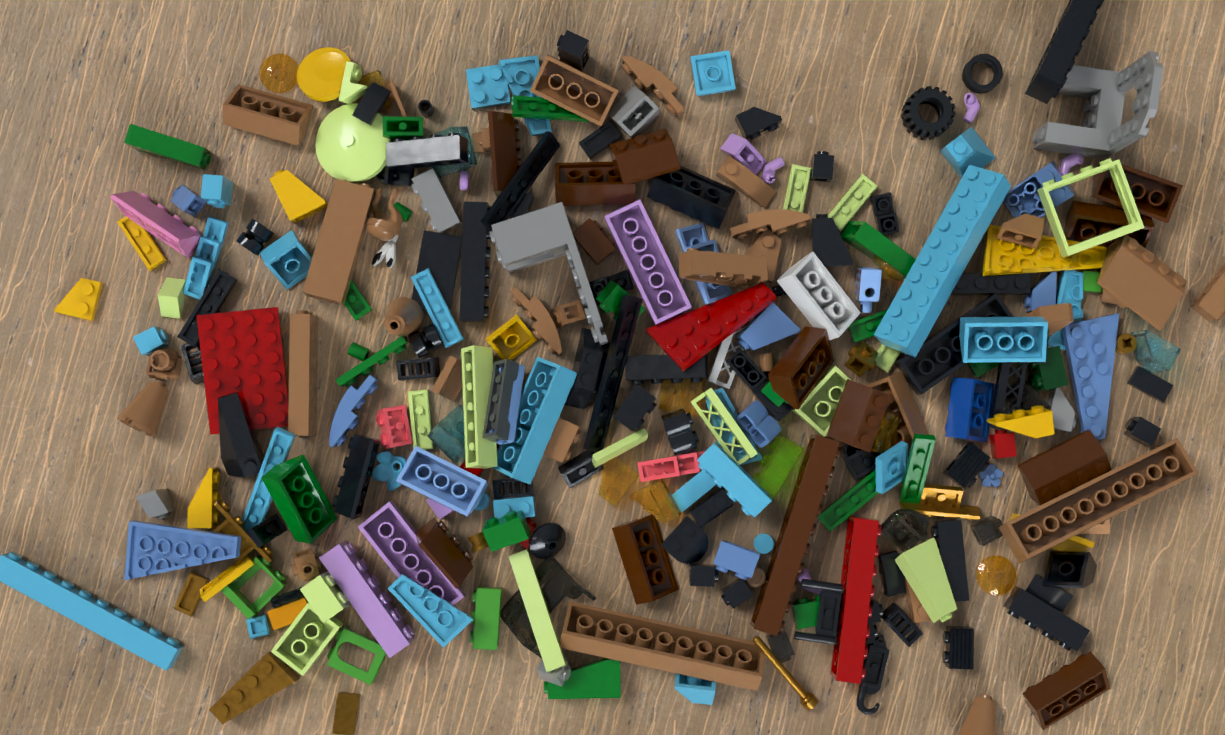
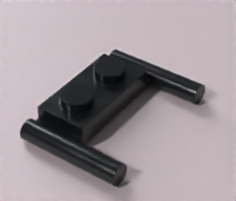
(827, 612)

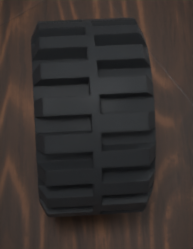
(939, 102)

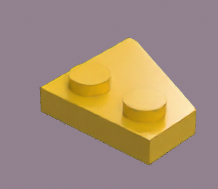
(81, 300)

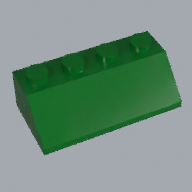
(299, 499)

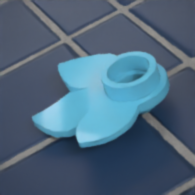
(387, 469)

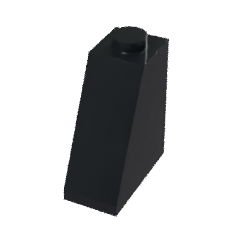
(828, 243)

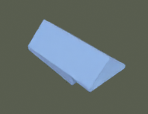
(696, 237)

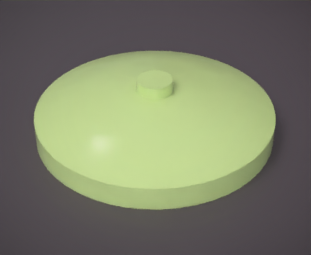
(351, 147)

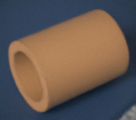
(766, 362)

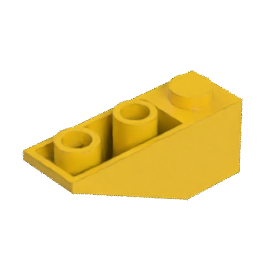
(1033, 422)
(202, 510)

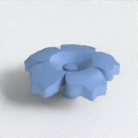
(991, 476)

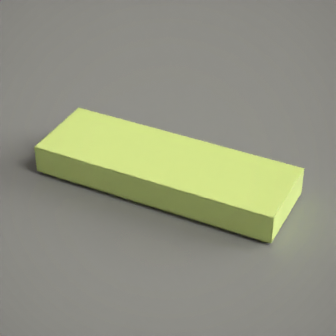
(797, 188)
(852, 201)
(420, 418)
(619, 447)

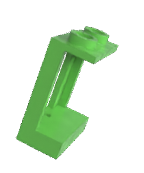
(240, 601)
(351, 636)

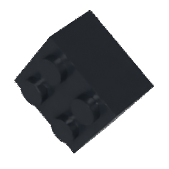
(634, 408)

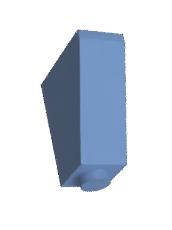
(766, 328)

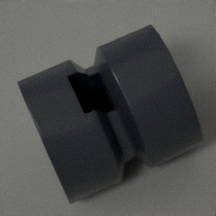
(254, 237)
(419, 342)

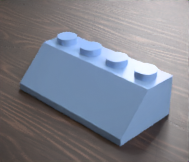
(442, 481)

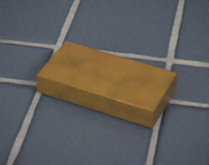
(190, 594)

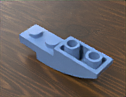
(345, 415)

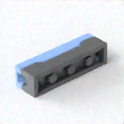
(503, 402)

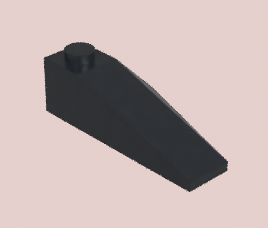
(238, 442)

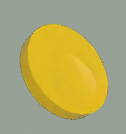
(322, 74)

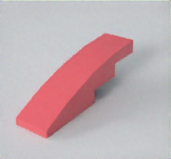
(669, 466)

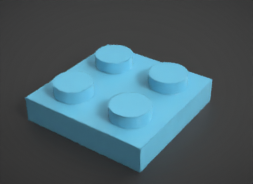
(712, 73)
(487, 87)
(891, 467)

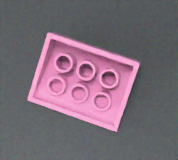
(158, 222)

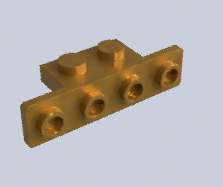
(943, 501)
(235, 526)

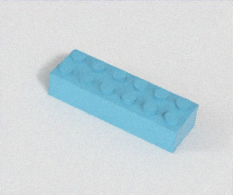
(538, 414)

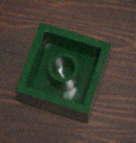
(1050, 373)

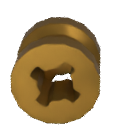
(1121, 346)
(478, 542)

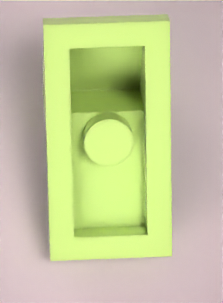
(350, 88)

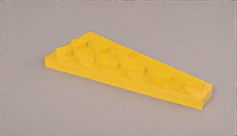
(1011, 258)

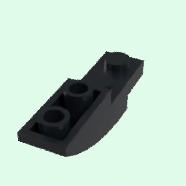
(755, 380)

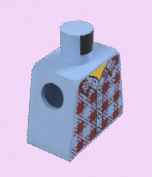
(867, 278)

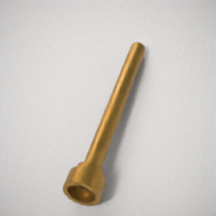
(807, 699)

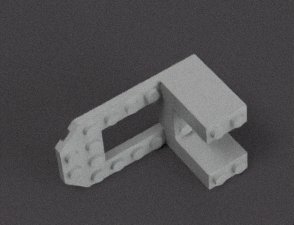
(1102, 128)
(540, 238)

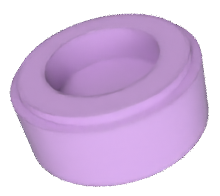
(464, 180)

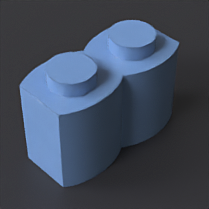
(758, 423)

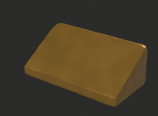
(345, 713)

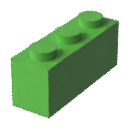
(486, 617)

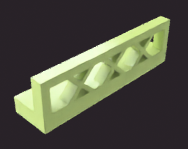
(729, 422)

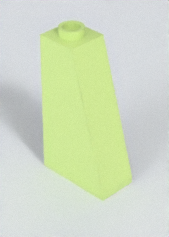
(928, 579)

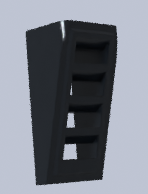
(434, 367)
(195, 378)
(529, 487)
(892, 615)

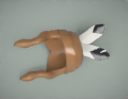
(385, 228)

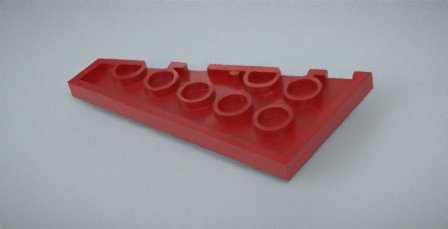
(702, 329)

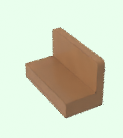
(397, 108)
(450, 379)

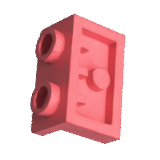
(394, 426)

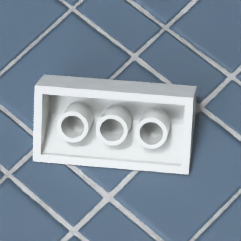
(819, 296)

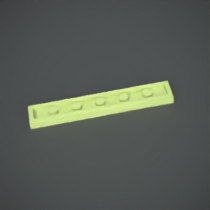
(537, 610)

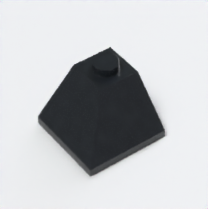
(1069, 569)

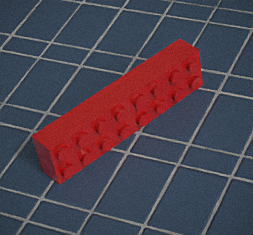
(855, 605)

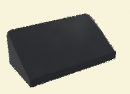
(579, 468)

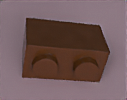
(594, 241)

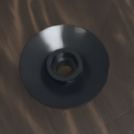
(547, 540)

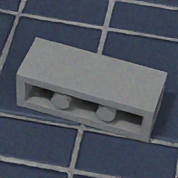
(435, 201)

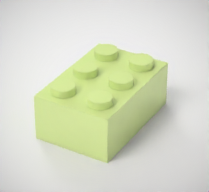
(822, 401)
(325, 596)
(306, 640)

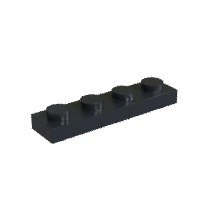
(208, 304)

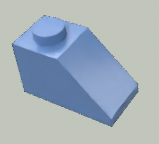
(188, 200)
(1042, 293)

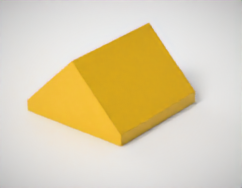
(511, 339)

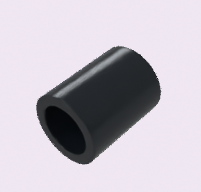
(422, 104)

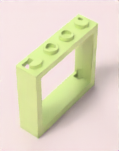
(1124, 193)

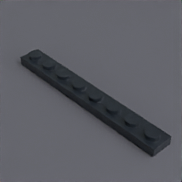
(612, 373)

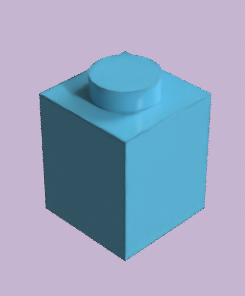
(151, 340)

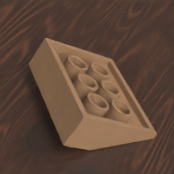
(1141, 281)

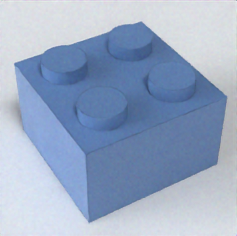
(737, 559)

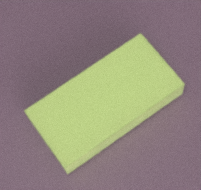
(886, 357)

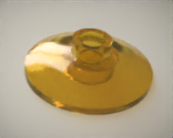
(285, 80)
(887, 270)
(986, 575)

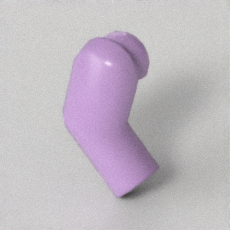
(972, 107)
(1070, 161)
(770, 169)
(805, 574)

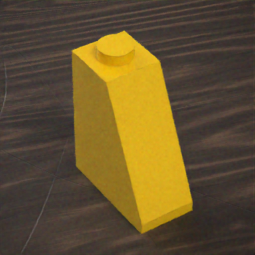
(296, 197)

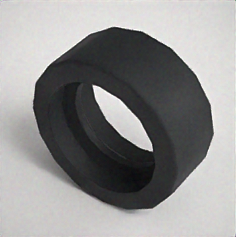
(993, 63)

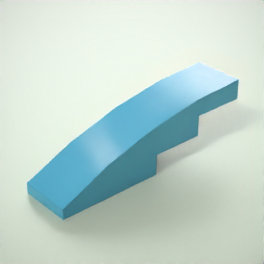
(206, 257)

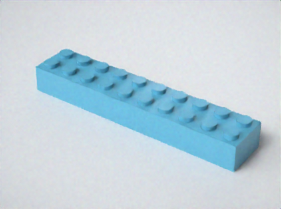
(942, 260)

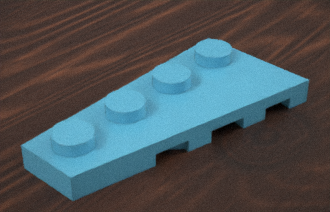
(520, 77)
(1068, 291)
(727, 436)
(433, 612)

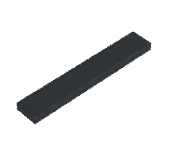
(521, 181)

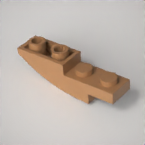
(649, 77)
(778, 219)
(544, 326)

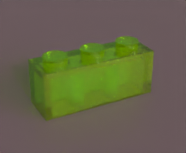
(777, 465)

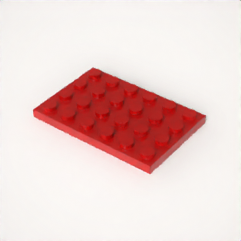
(247, 357)

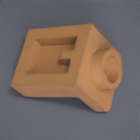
(481, 141)
(568, 313)

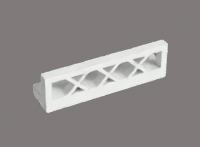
(720, 359)

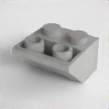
(634, 112)

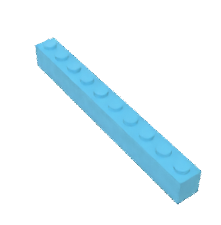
(88, 611)

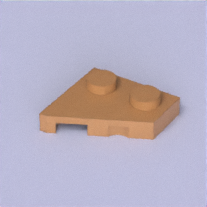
(767, 246)

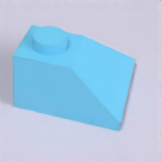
(966, 151)
(695, 689)

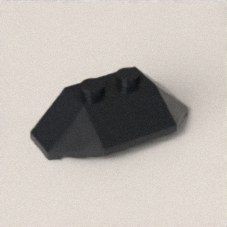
(589, 366)

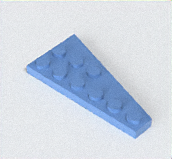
(1090, 360)
(167, 548)

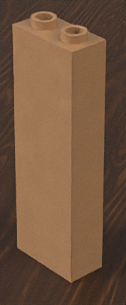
(339, 242)
(303, 373)

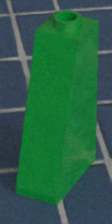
(167, 147)
(874, 244)
(589, 681)

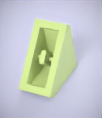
(172, 298)

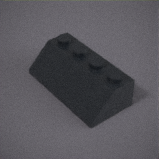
(692, 195)
(356, 476)

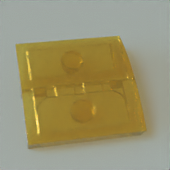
(678, 395)

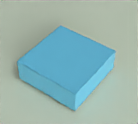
(258, 626)

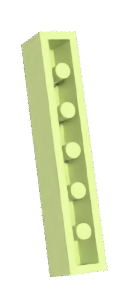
(476, 381)

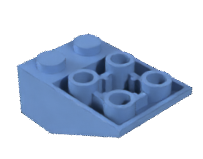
(1025, 197)

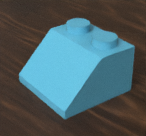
(287, 259)

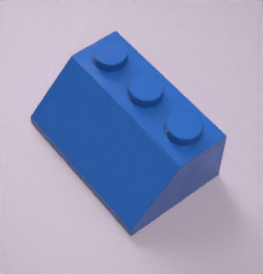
(969, 409)

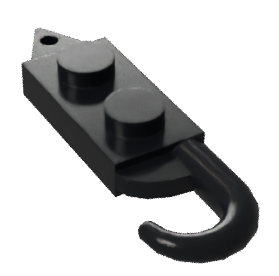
(874, 672)

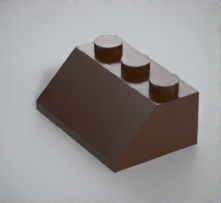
(644, 157)
(858, 415)
(444, 551)

